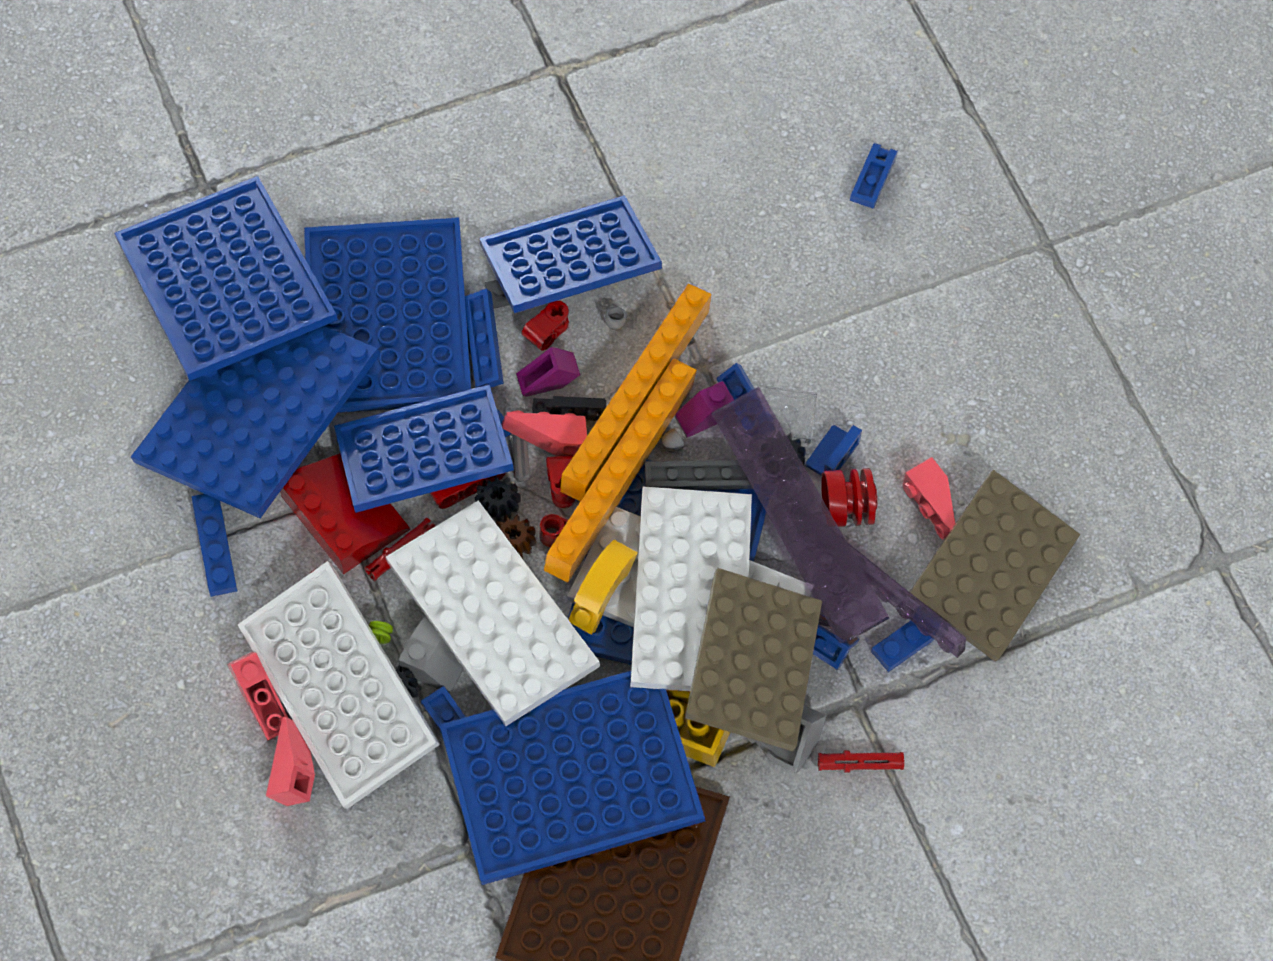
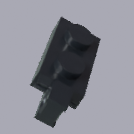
(580, 406)

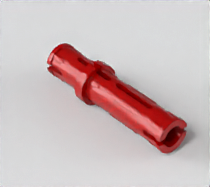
(380, 565)
(827, 761)

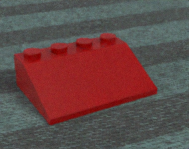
(325, 507)

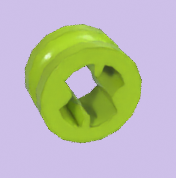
(381, 631)

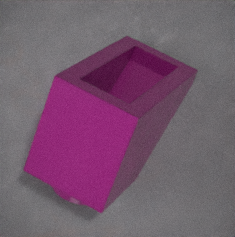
(548, 372)
(697, 412)

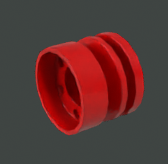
(852, 497)

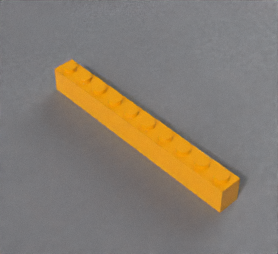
(665, 345)
(619, 471)

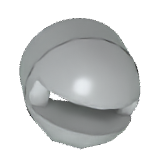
(615, 318)
(672, 441)

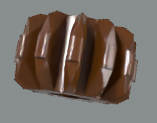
(522, 531)

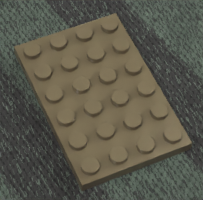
(994, 565)
(754, 659)

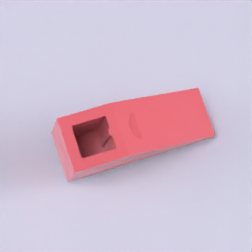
(550, 432)
(932, 493)
(258, 693)
(292, 767)

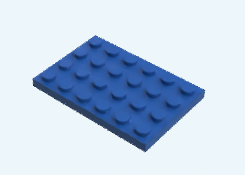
(570, 253)
(423, 448)

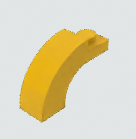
(600, 584)

